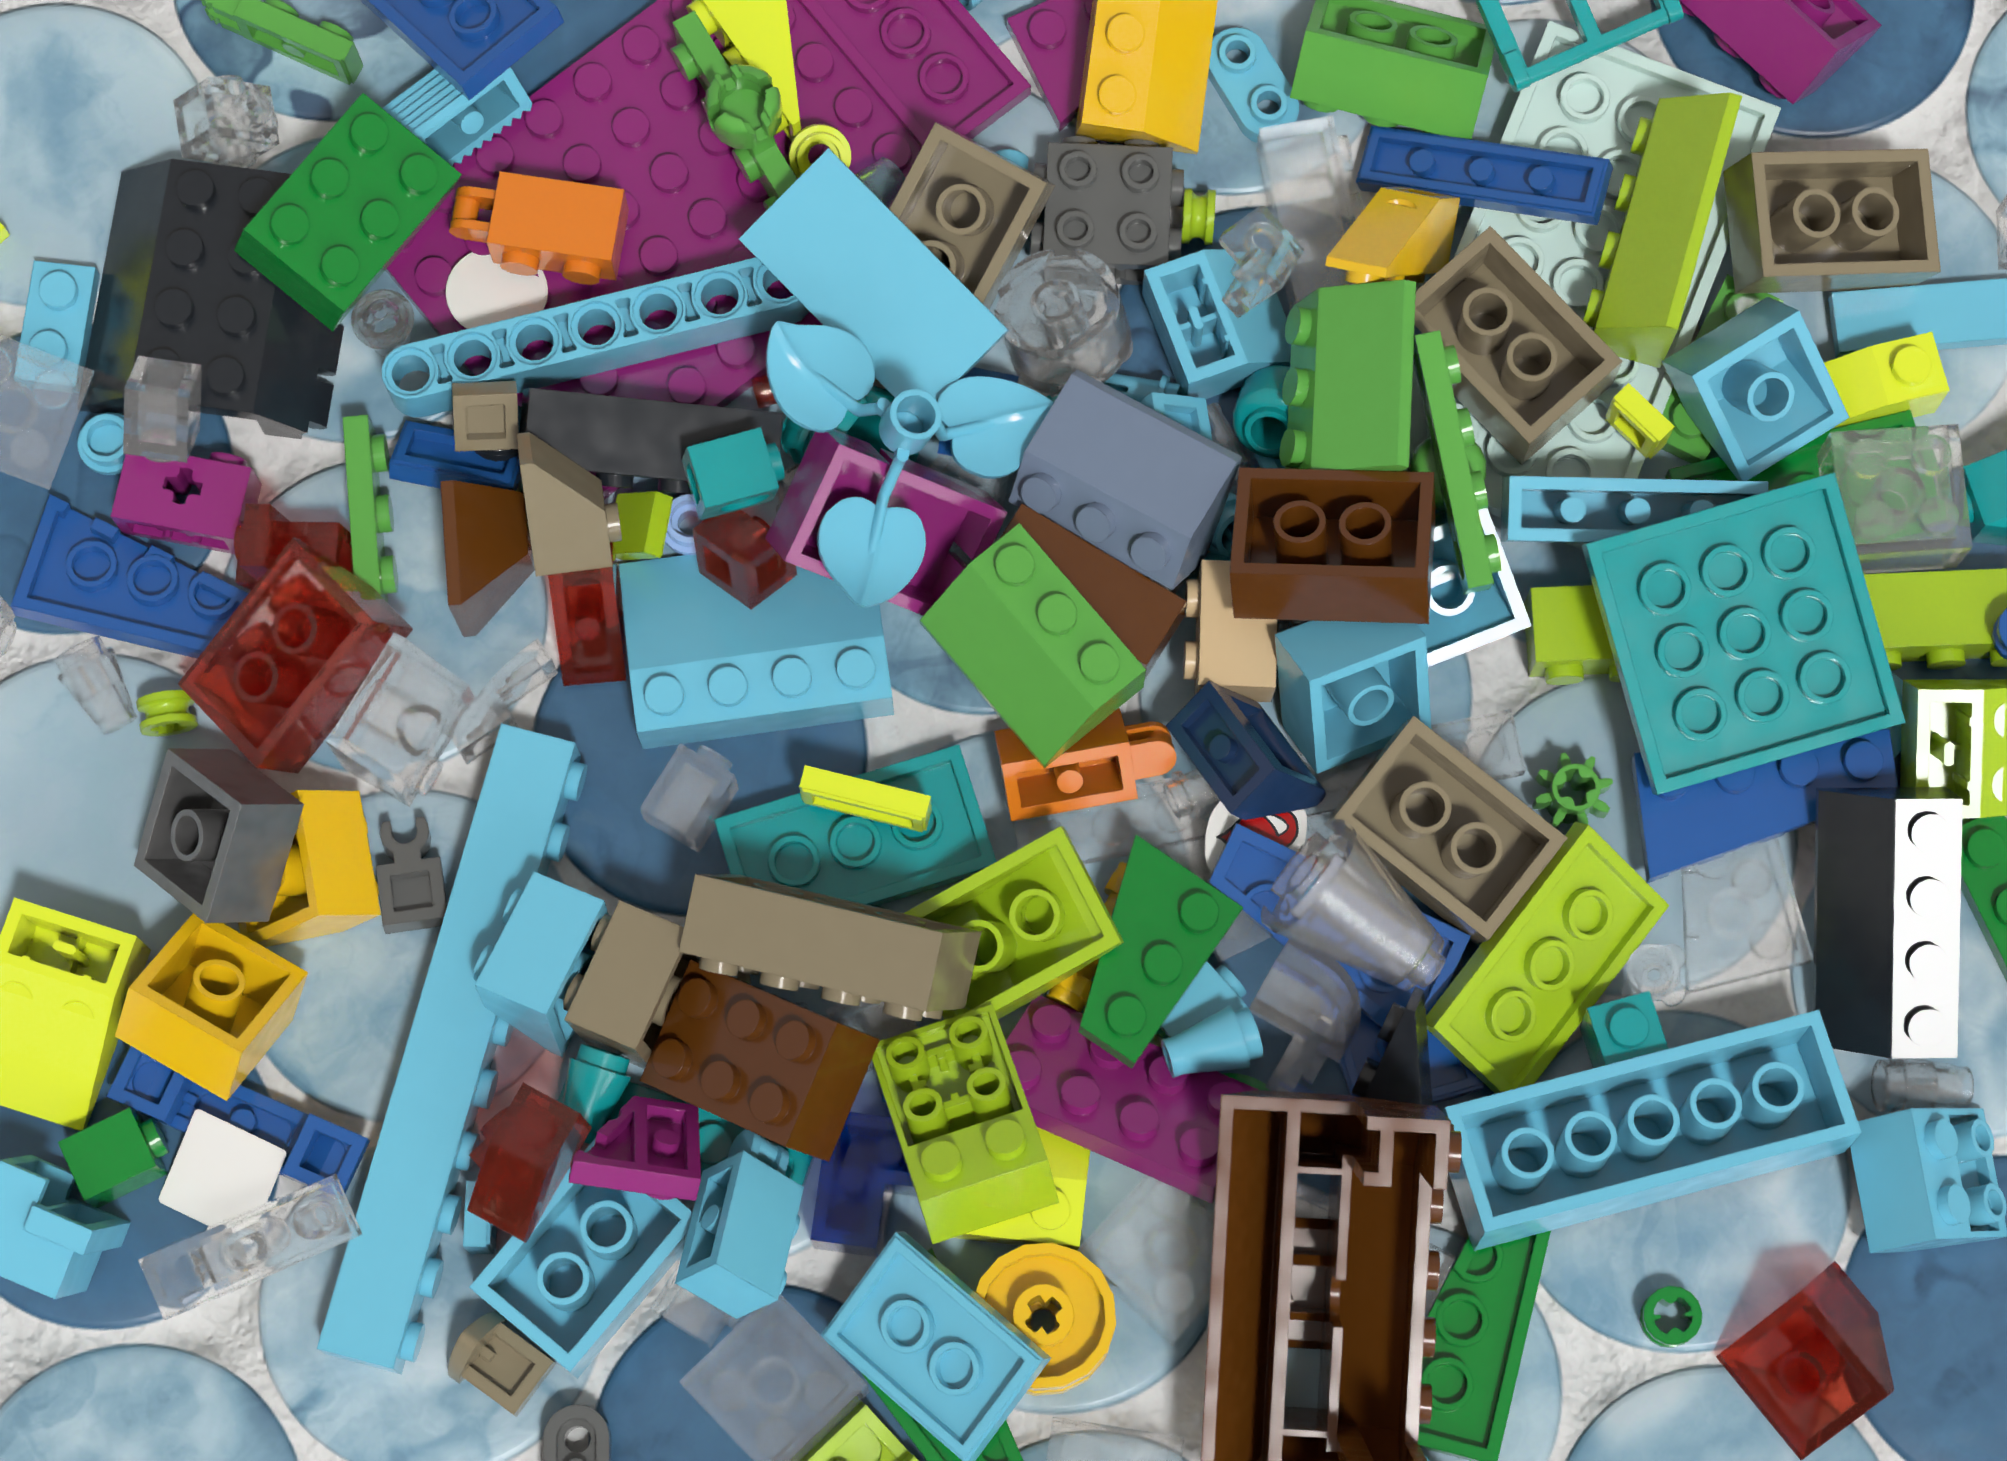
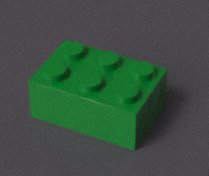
(347, 212)

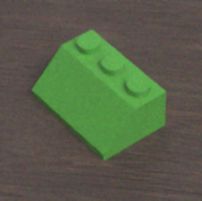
(1394, 65)
(1350, 378)
(1033, 646)

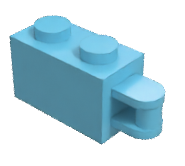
(742, 1228)

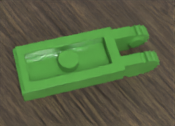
(281, 30)

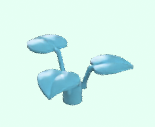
(824, 373)

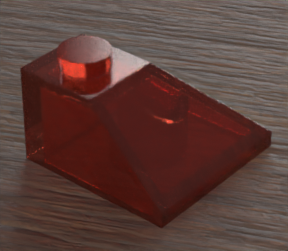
(1813, 1361)

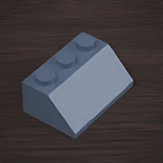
(1126, 480)

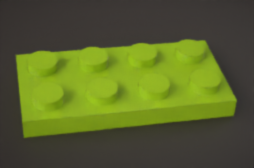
(1546, 963)

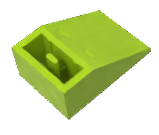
(1957, 741)
(964, 1124)

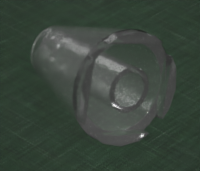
(1354, 911)

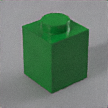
(115, 1156)

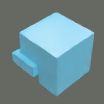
(45, 1236)

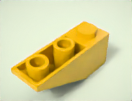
(1397, 237)

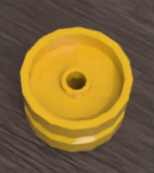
(1073, 1291)

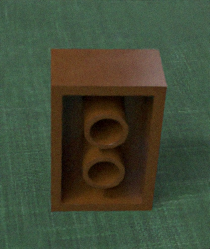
(1333, 545)
(760, 1061)

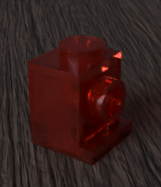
(739, 558)

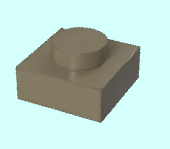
(485, 416)

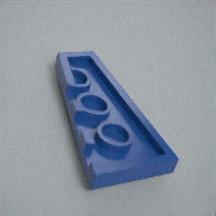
(110, 586)
(1751, 804)
(1248, 872)

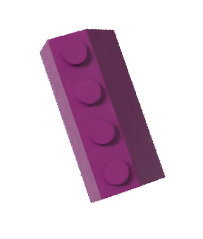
(1787, 41)

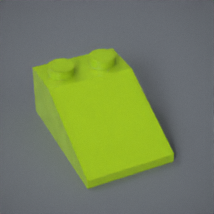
(1034, 919)

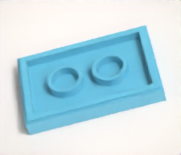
(935, 1347)

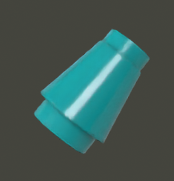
(595, 1085)

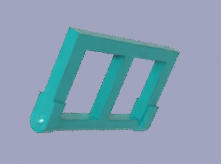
(1594, 43)

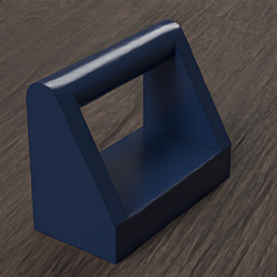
(1243, 755)

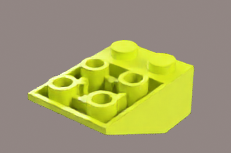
(60, 1009)

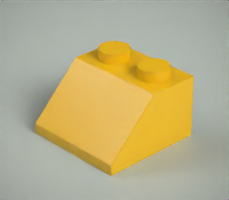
(326, 875)

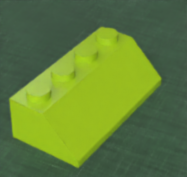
(1662, 224)

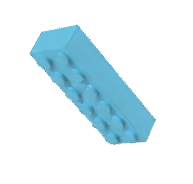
(1650, 1129)

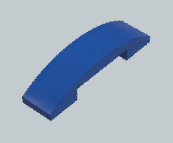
(311, 1143)

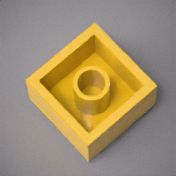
(211, 1005)

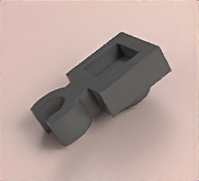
(411, 887)

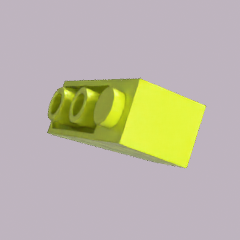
(756, 36)

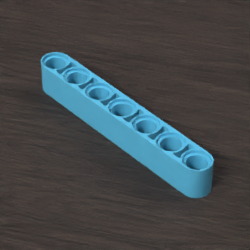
(567, 325)

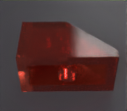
(589, 625)
(526, 1161)

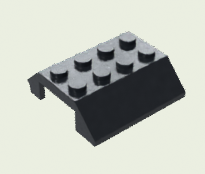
(188, 297)

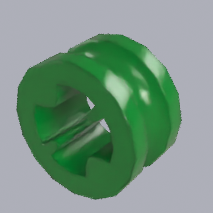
(1666, 1297)

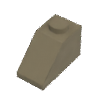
(564, 511)

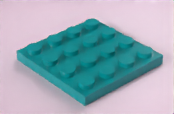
(1743, 634)

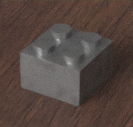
(218, 835)

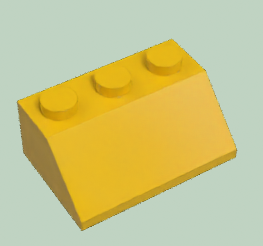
(1147, 71)

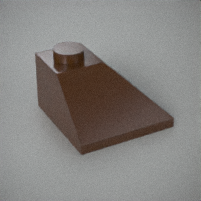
(484, 550)

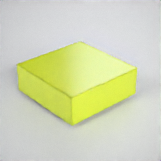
(1639, 421)

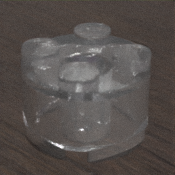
(1063, 319)

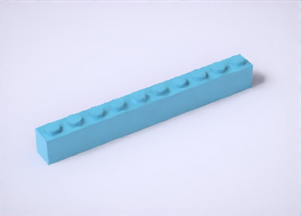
(447, 1060)

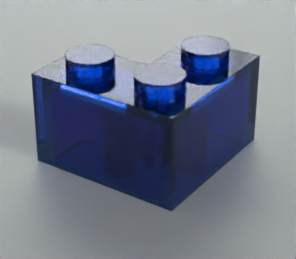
(856, 1186)

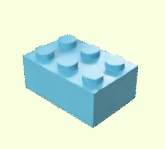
(584, 1268)

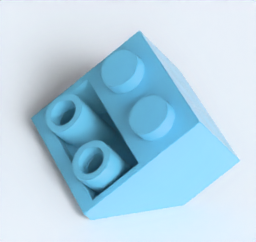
(1201, 335)
(1928, 1179)

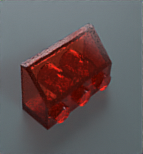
(292, 658)

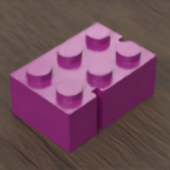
(847, 467)

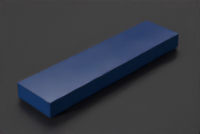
(1487, 174)

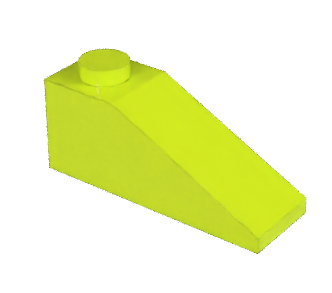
(1890, 379)

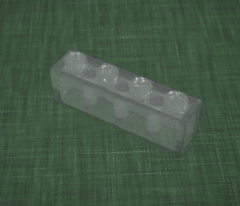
(1309, 195)

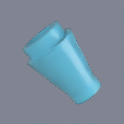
(1215, 1044)

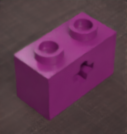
(149, 505)

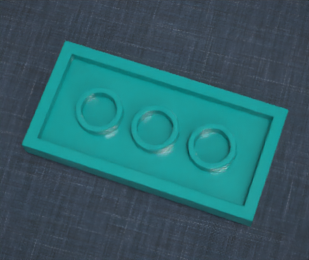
(861, 856)

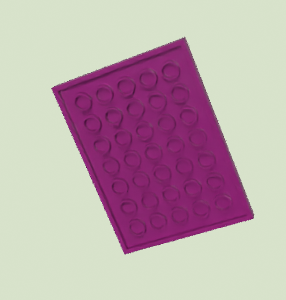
(641, 127)

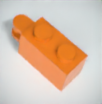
(546, 226)
(1088, 774)

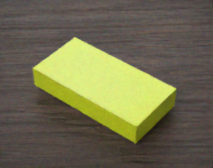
(865, 799)

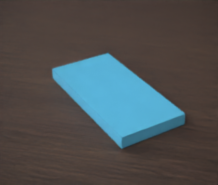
(873, 279)

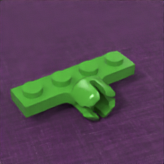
(738, 104)
(1456, 462)

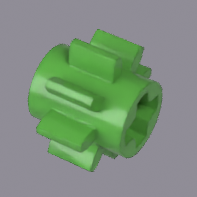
(1581, 778)

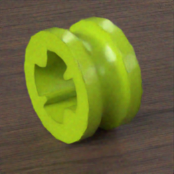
(1198, 216)
(166, 713)

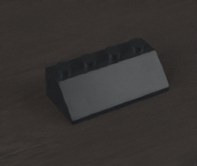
(1888, 919)

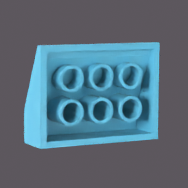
(726, 671)

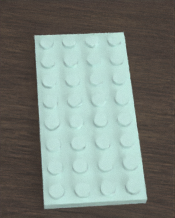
(1595, 114)

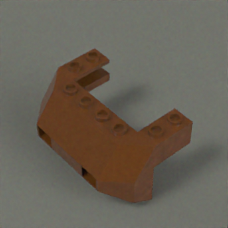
(1324, 1283)

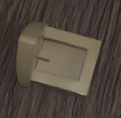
(498, 1362)

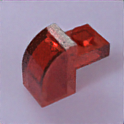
(267, 533)

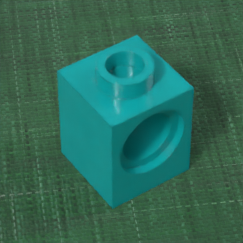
(732, 473)

